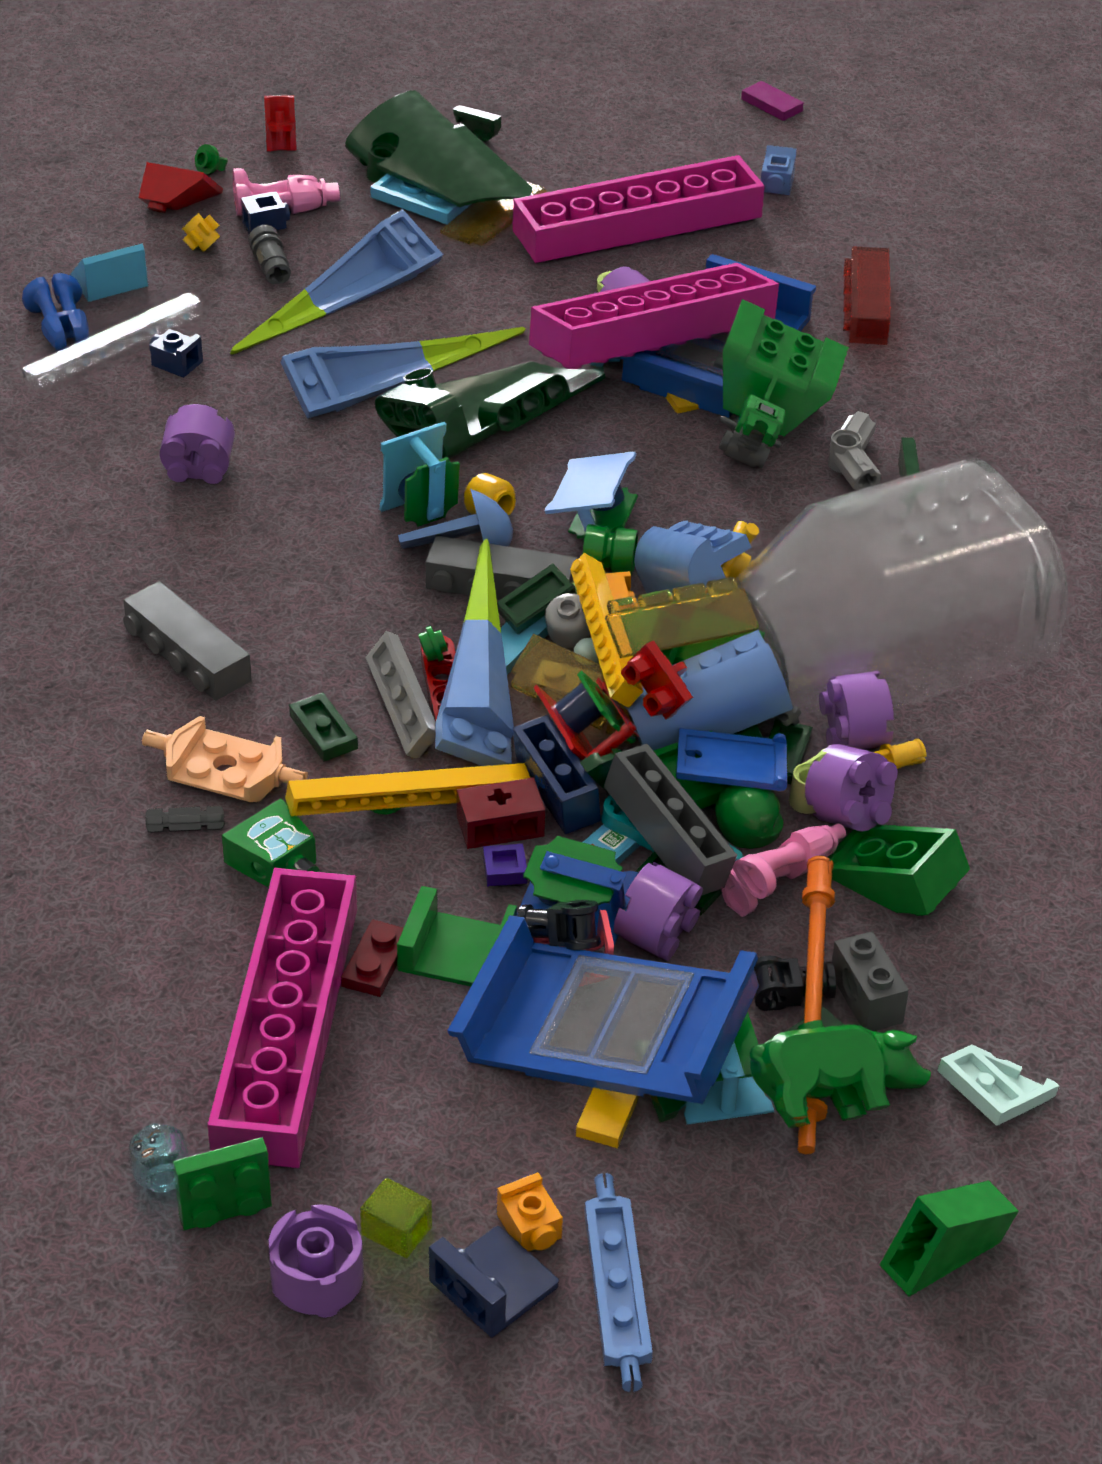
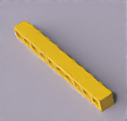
(594, 595)
(393, 789)

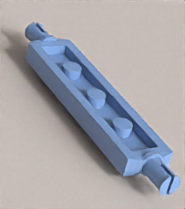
(617, 1282)

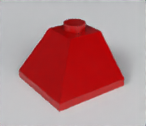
(175, 187)

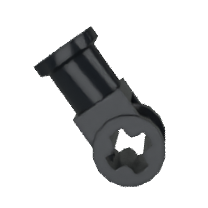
(564, 923)
(787, 982)

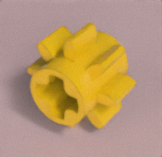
(201, 232)

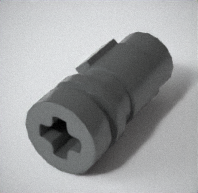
(269, 252)

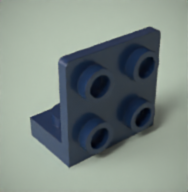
(490, 1279)

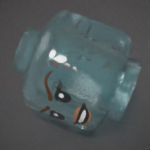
(153, 1154)

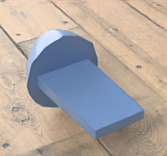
(489, 520)

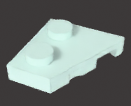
(994, 1084)

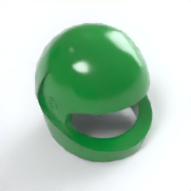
(748, 816)

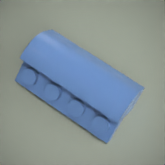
(685, 555)
(730, 691)

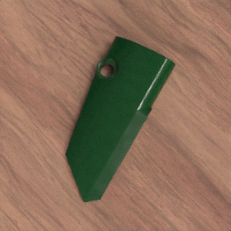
(428, 151)
(480, 403)

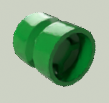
(612, 549)

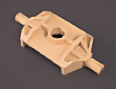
(196, 752)

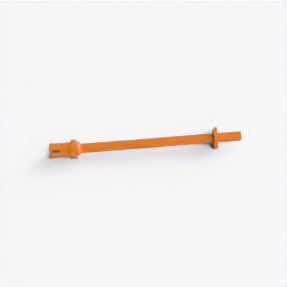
(818, 898)

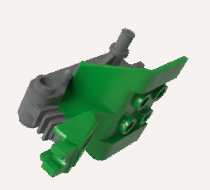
(772, 381)

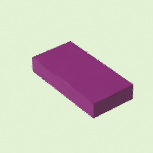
(772, 100)

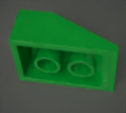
(901, 866)

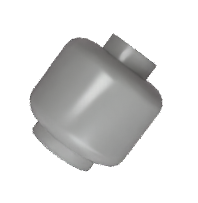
(566, 620)

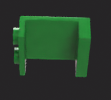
(443, 943)

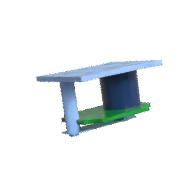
(595, 492)

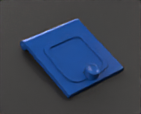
(732, 759)

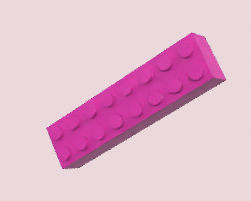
(637, 208)
(647, 315)
(285, 1014)

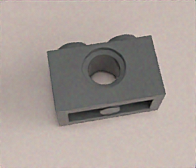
(869, 981)

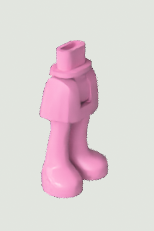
(299, 191)
(756, 874)

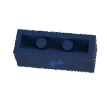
(558, 774)

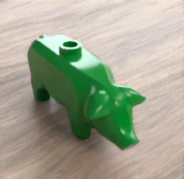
(834, 1062)

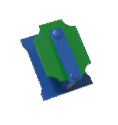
(577, 871)

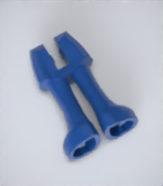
(57, 325)

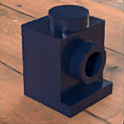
(264, 210)
(176, 352)

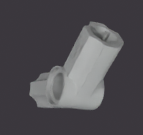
(848, 452)

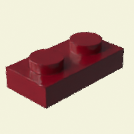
(373, 959)

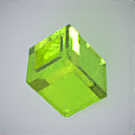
(396, 1217)

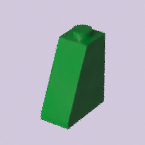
(946, 1232)

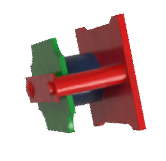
(581, 709)

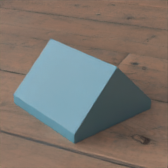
(112, 272)

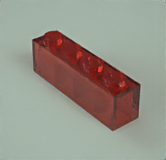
(867, 295)

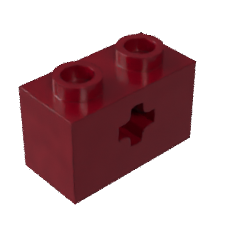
(500, 813)

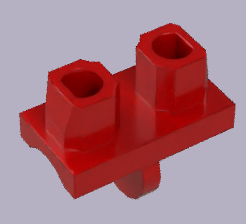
(280, 122)
(660, 680)

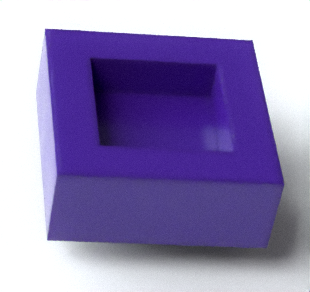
(504, 864)

